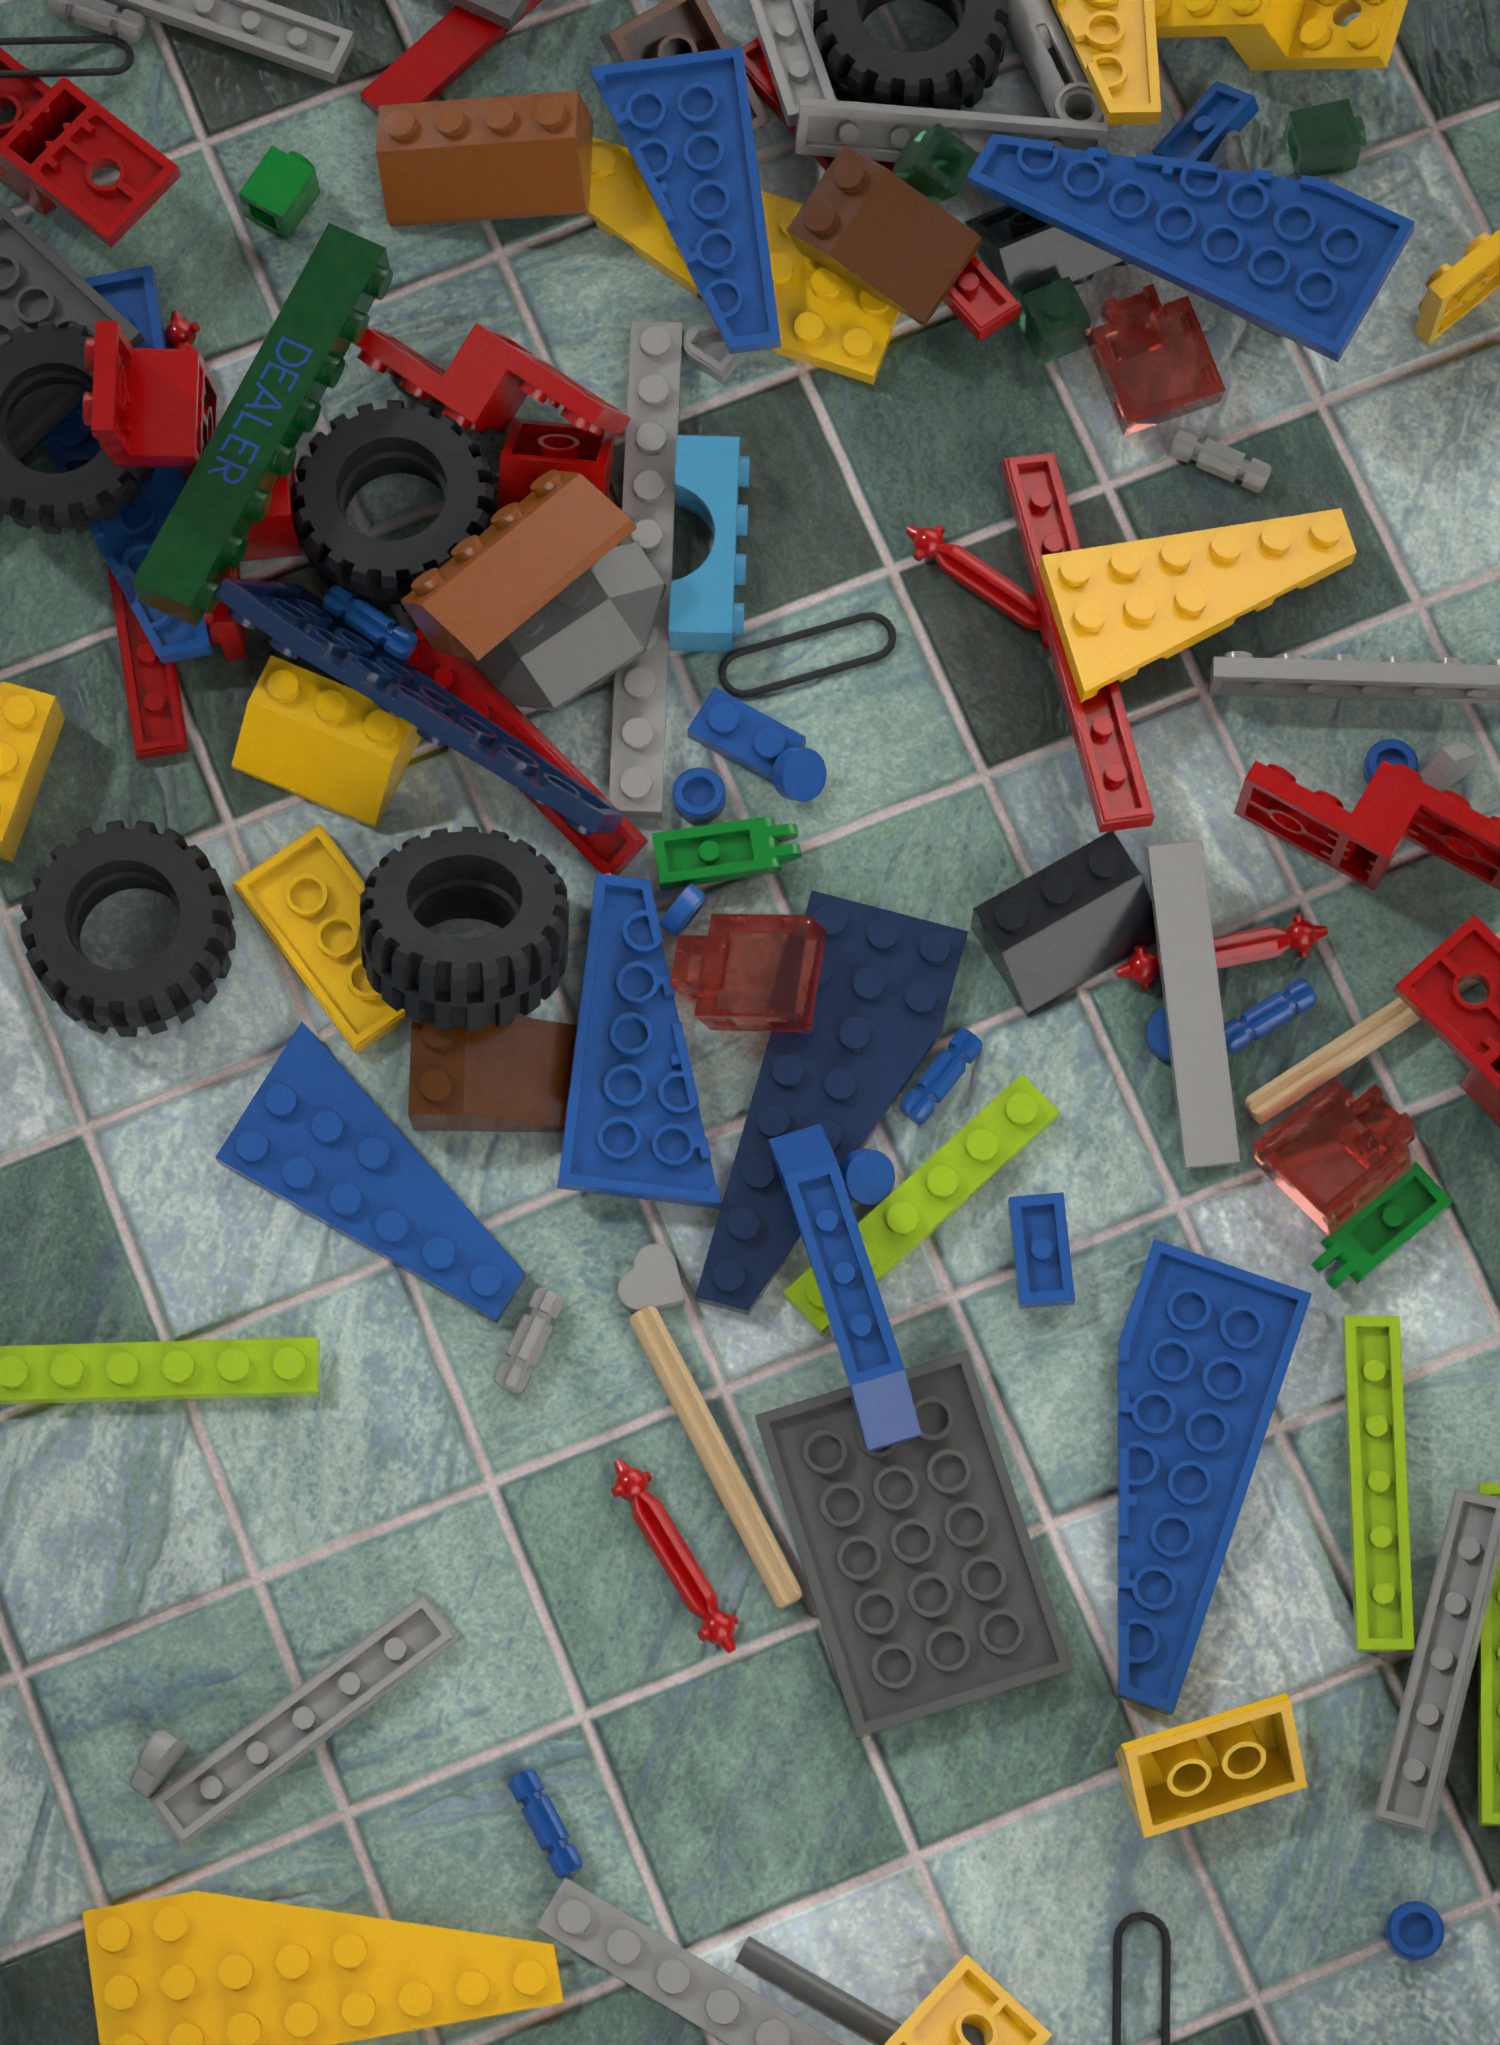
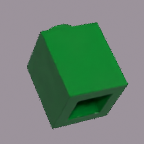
(280, 191)

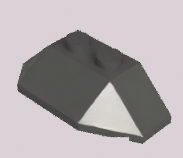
(580, 633)

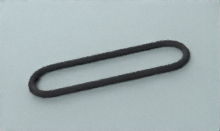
(68, 72)
(803, 634)
(1117, 1972)

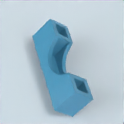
(703, 602)

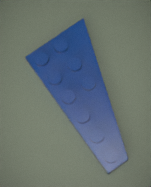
(697, 155)
(632, 1085)
(343, 1162)

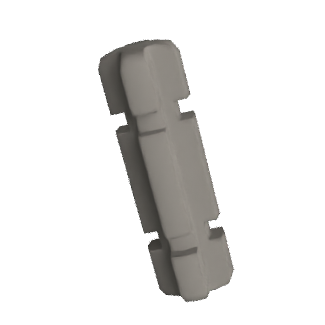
(101, 17)
(1220, 460)
(529, 1340)

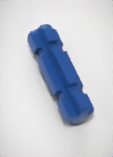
(370, 622)
(1268, 1015)
(941, 1076)
(545, 1823)

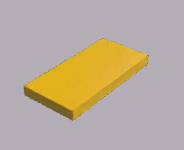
(312, 914)

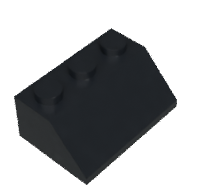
(1032, 253)
(1067, 922)

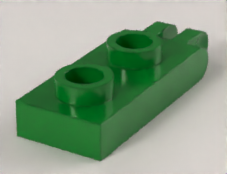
(723, 851)
(1383, 1227)

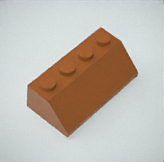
(485, 158)
(515, 565)

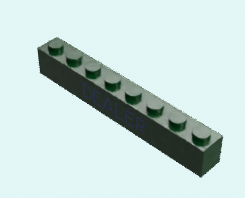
(263, 426)

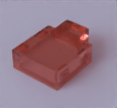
(1153, 360)
(752, 971)
(1337, 1153)

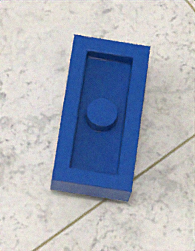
(1207, 123)
(742, 733)
(1041, 1250)

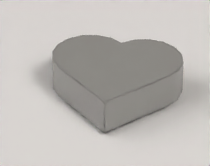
(708, 352)
(1449, 765)
(652, 1280)
(157, 1762)

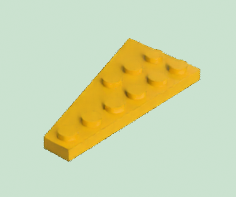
(1165, 593)

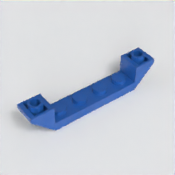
(847, 1287)

